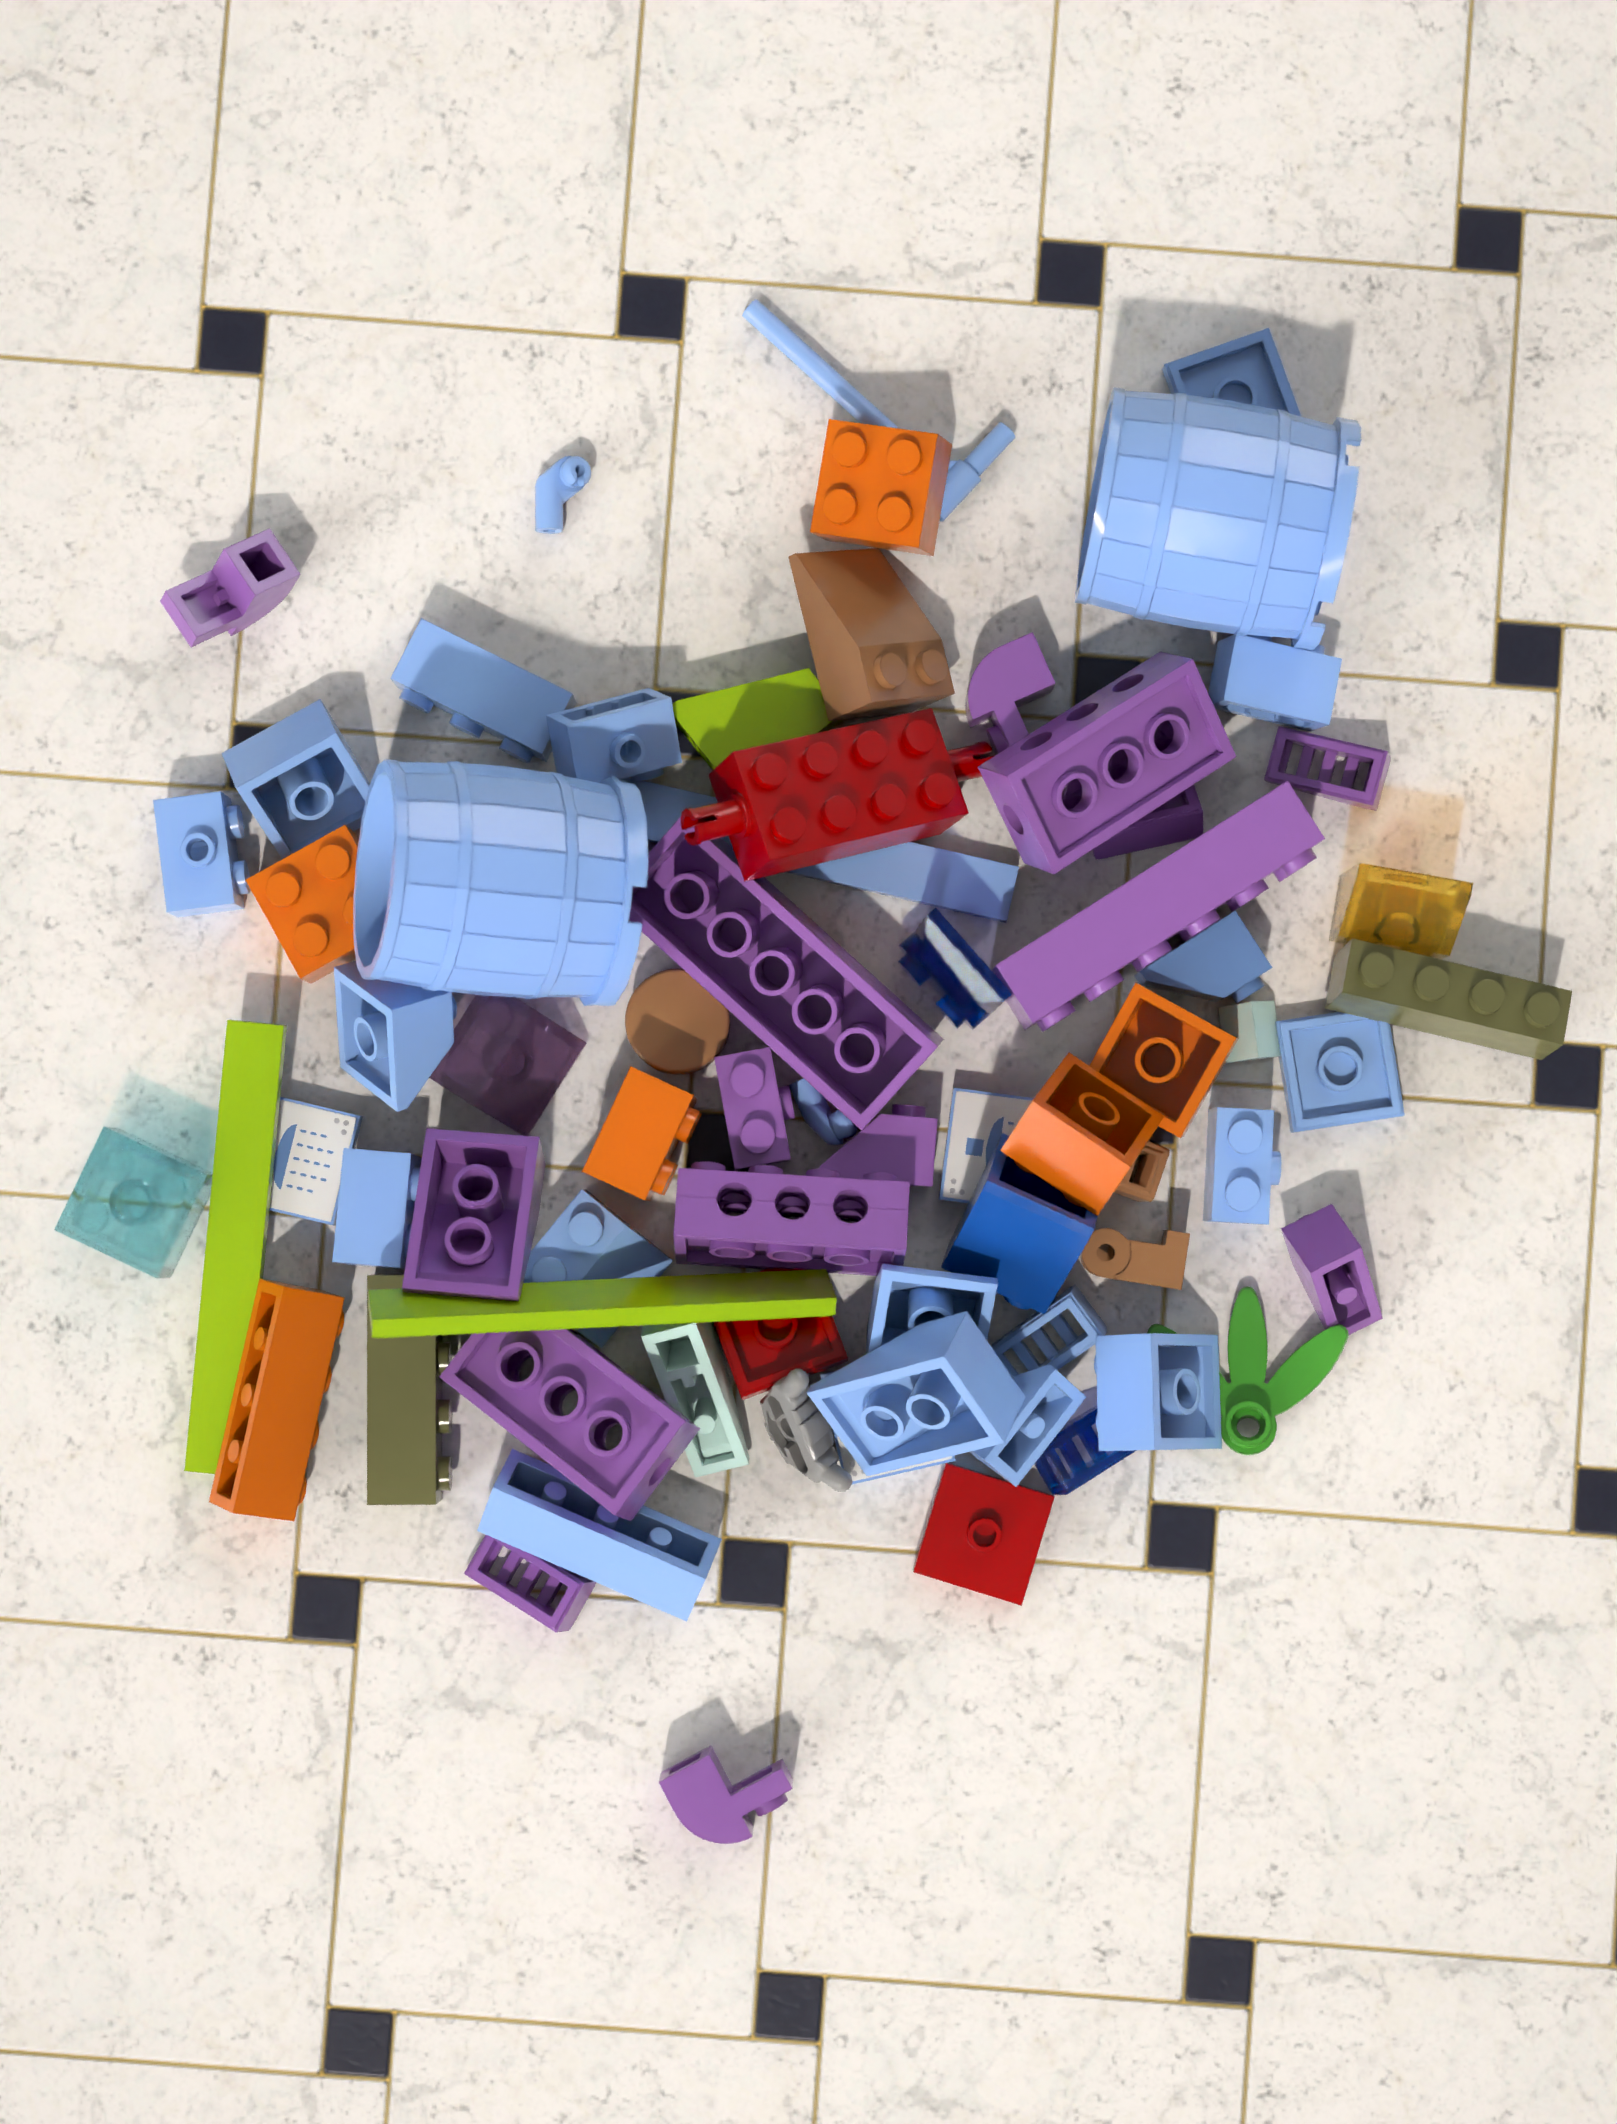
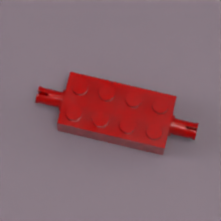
(836, 793)

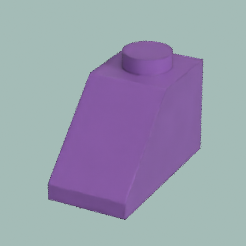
(893, 1145)
(1332, 1270)

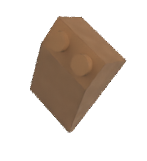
(867, 636)

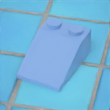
(921, 1397)

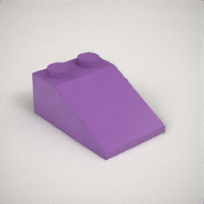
(474, 1214)

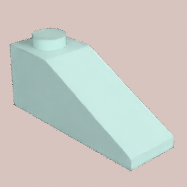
(698, 1386)

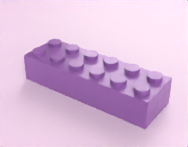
(1164, 900)
(780, 975)

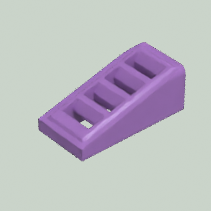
(1355, 753)
(571, 1603)

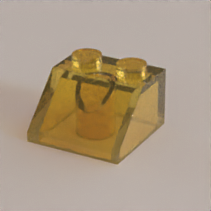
(1399, 909)

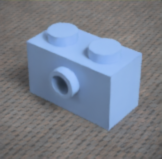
(1274, 681)
(616, 737)
(201, 854)
(1240, 1165)
(375, 1208)

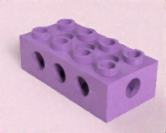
(1107, 761)
(768, 1240)
(575, 1443)

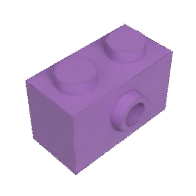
(754, 1108)

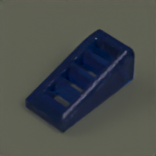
(1051, 1467)

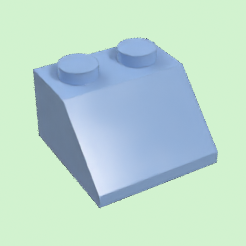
(299, 779)
(391, 1033)
(592, 1245)
(917, 1295)
(1158, 1392)

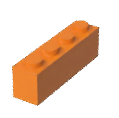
(277, 1400)

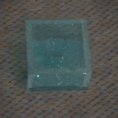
(136, 1202)

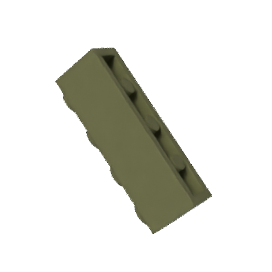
(1448, 999)
(406, 1414)

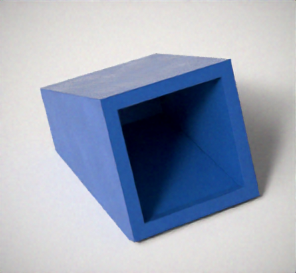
(1019, 1233)

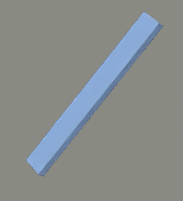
(899, 871)

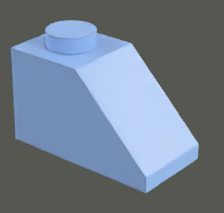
(1043, 1414)

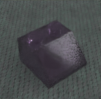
(508, 1060)

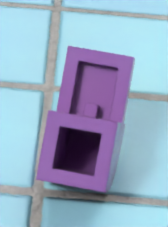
(236, 593)
(1004, 682)
(715, 1807)

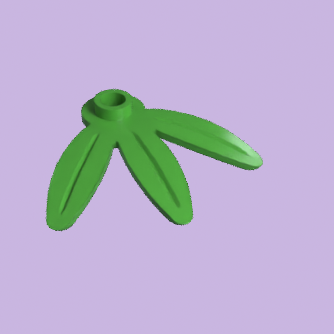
(1247, 1360)

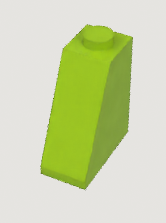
(753, 715)

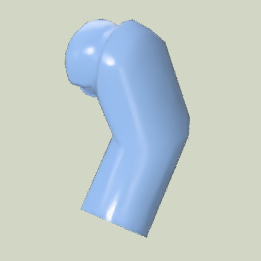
(557, 487)
(817, 1114)

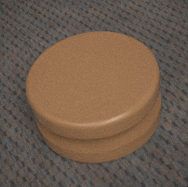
(676, 1023)

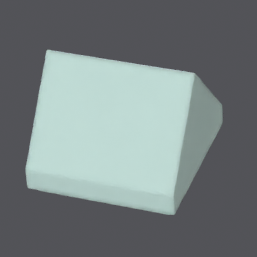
(1254, 1027)

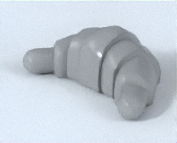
(802, 1431)

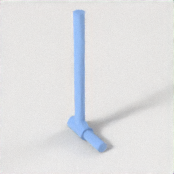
(961, 475)

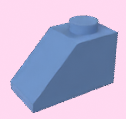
(1211, 964)

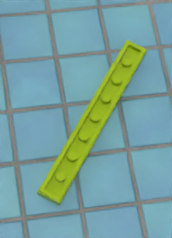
(235, 1226)
(608, 1304)

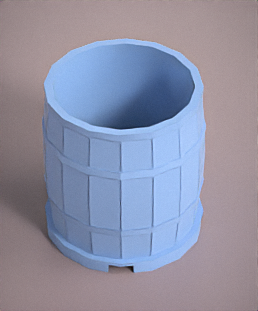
(1218, 515)
(499, 881)

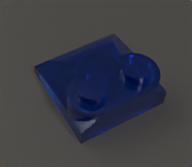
(954, 970)

